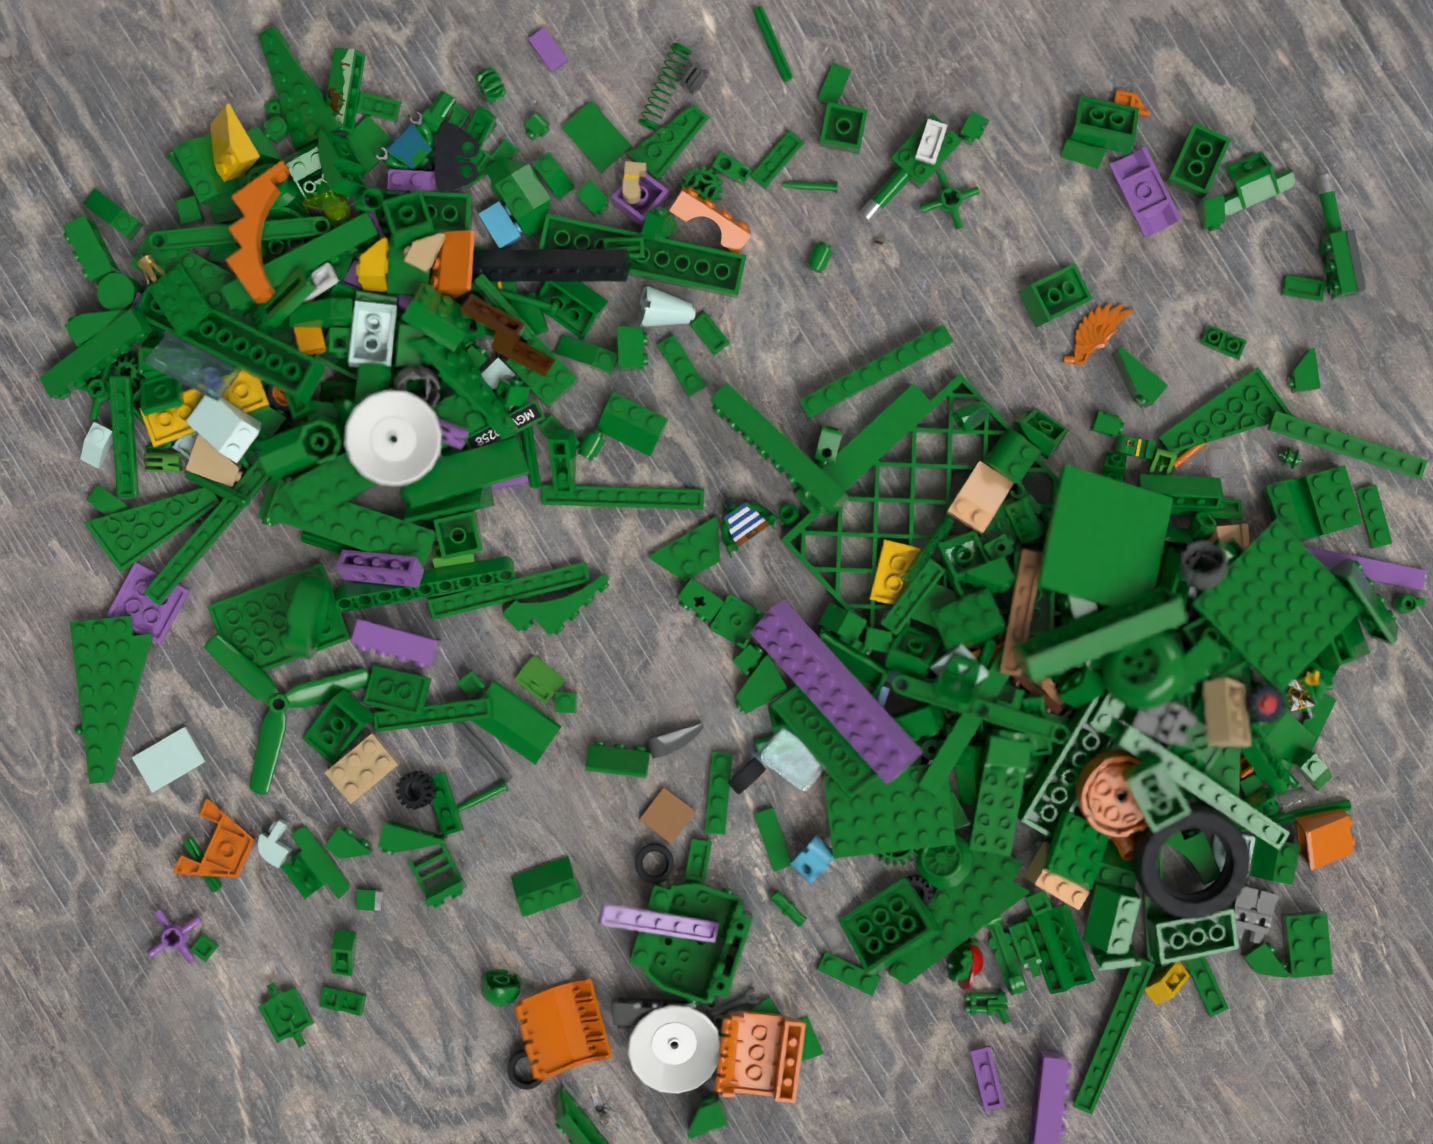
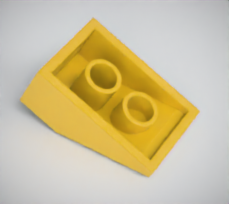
(231, 145)

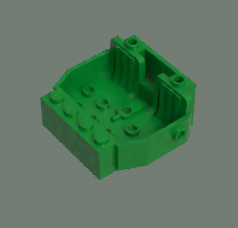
(684, 964)

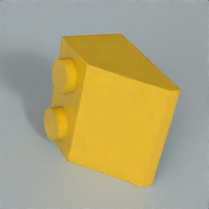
(373, 267)

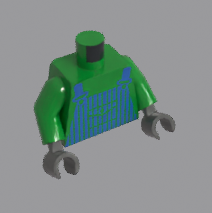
(411, 149)

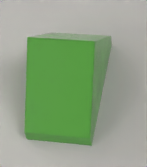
(1162, 462)

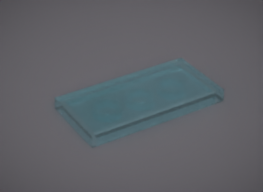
(192, 367)

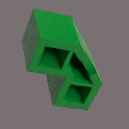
(841, 622)

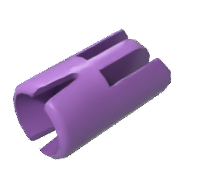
(454, 435)

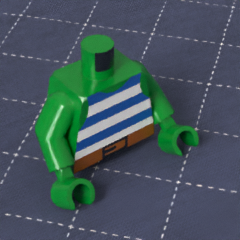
(744, 523)

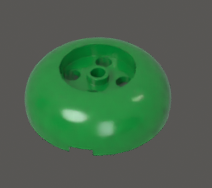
(1149, 691)

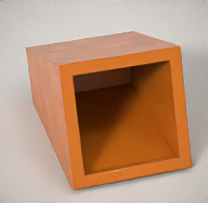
(1324, 837)

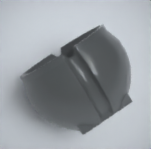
(429, 387)
(1206, 556)

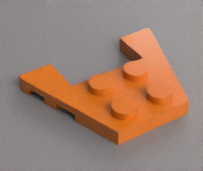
(226, 850)

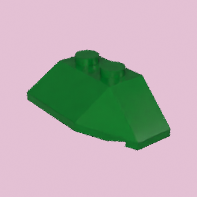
(521, 193)
(575, 1122)

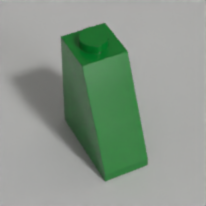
(761, 687)

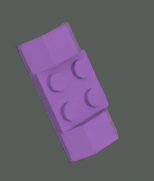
(1145, 192)

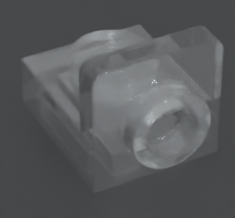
(836, 938)

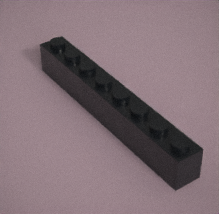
(552, 265)

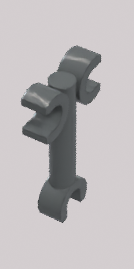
(717, 1011)

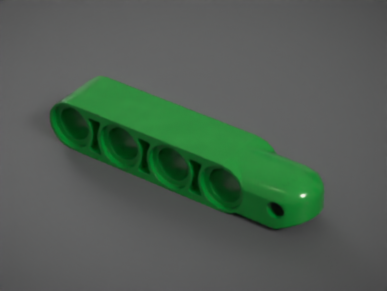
(1265, 760)

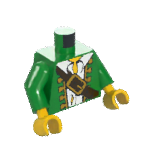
(1305, 693)

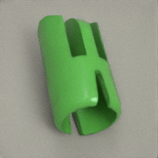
(163, 462)

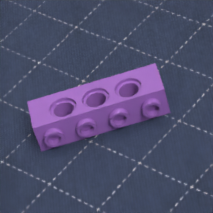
(380, 568)

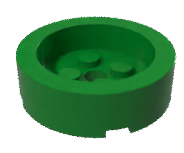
(307, 616)

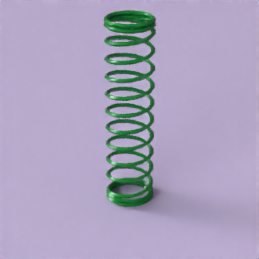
(646, 122)

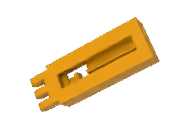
(309, 339)

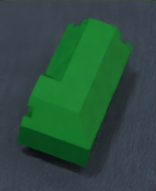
(302, 446)

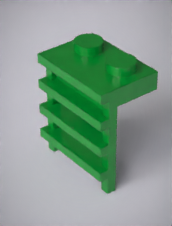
(448, 887)
(1110, 961)

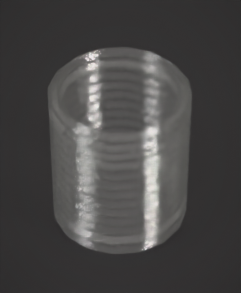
(1293, 800)

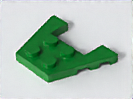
(482, 159)

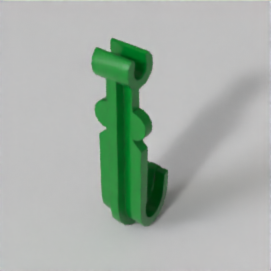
(1006, 958)

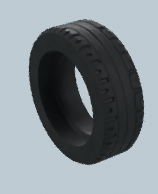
(1216, 895)

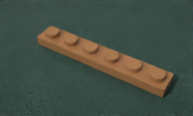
(1021, 609)

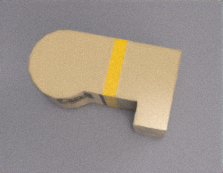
(631, 181)

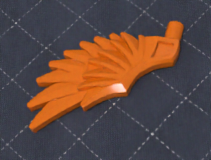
(1096, 332)

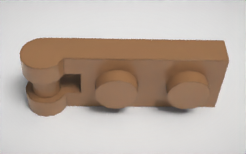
(1049, 689)

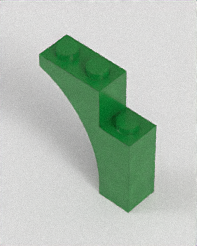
(1198, 853)

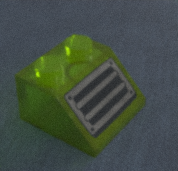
(331, 206)

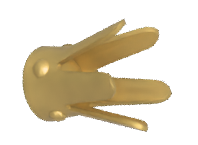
(145, 264)

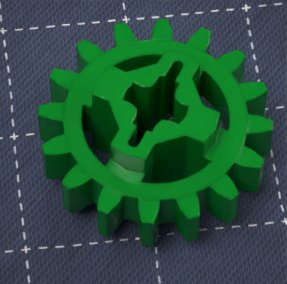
(711, 184)

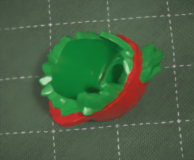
(966, 964)

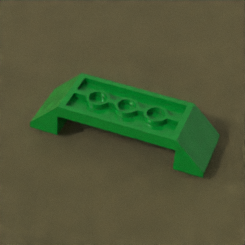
(1197, 750)

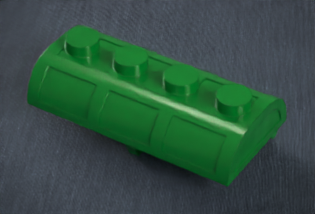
(863, 667)

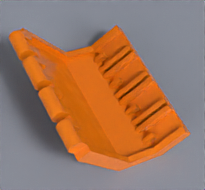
(562, 1028)

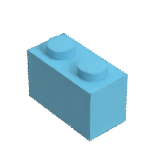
(500, 225)

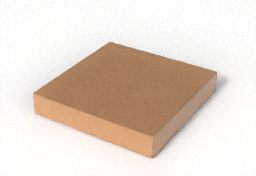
(667, 815)

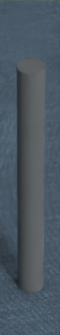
(483, 751)

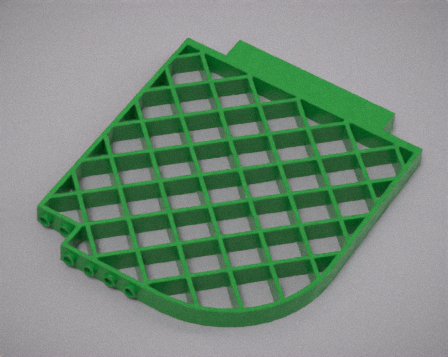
(866, 451)

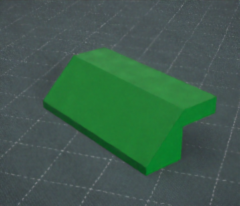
(518, 723)
(1060, 949)

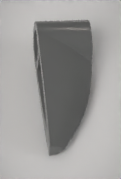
(671, 741)

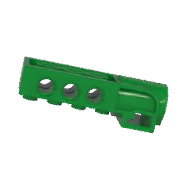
(999, 790)

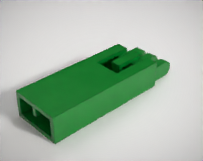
(284, 300)

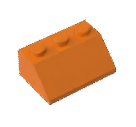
(454, 264)

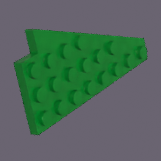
(108, 677)
(965, 910)

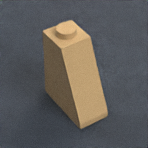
(212, 464)

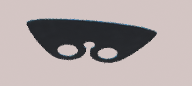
(447, 149)

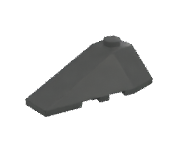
(630, 1011)

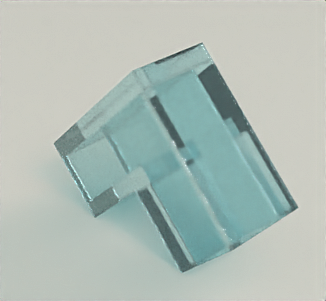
(900, 684)

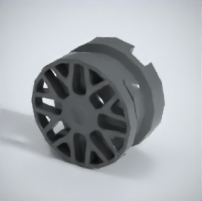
(694, 79)

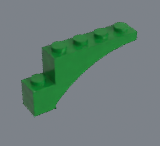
(554, 613)

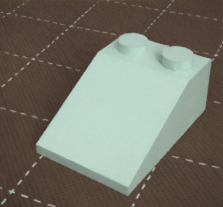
(372, 333)
(224, 426)

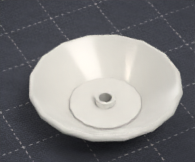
(387, 416)
(679, 1066)

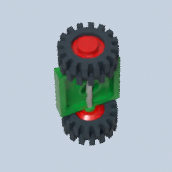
(1265, 702)

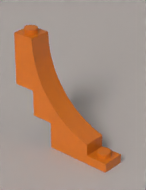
(255, 203)

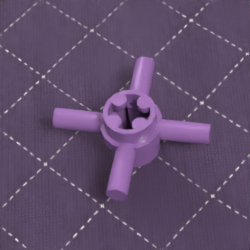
(167, 933)

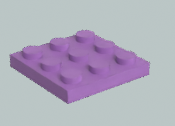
(145, 613)

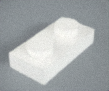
(931, 141)
(324, 279)

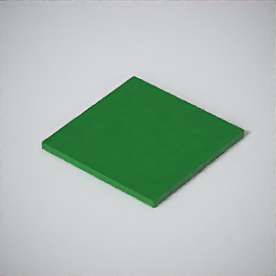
(1103, 538)

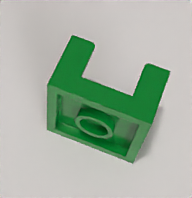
(736, 621)

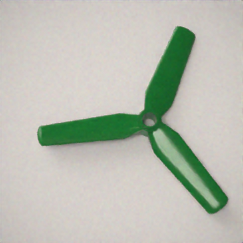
(262, 687)

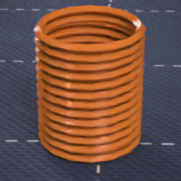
(1125, 845)

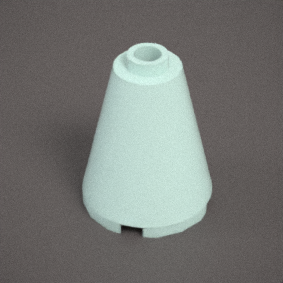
(663, 309)

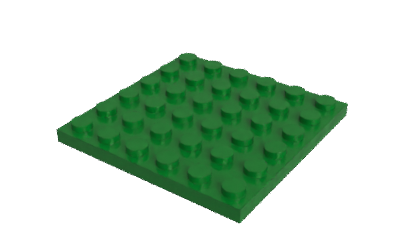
(1278, 606)

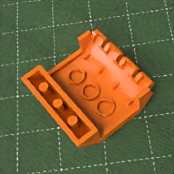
(760, 1055)

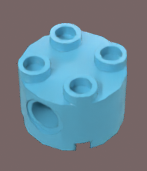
(812, 859)

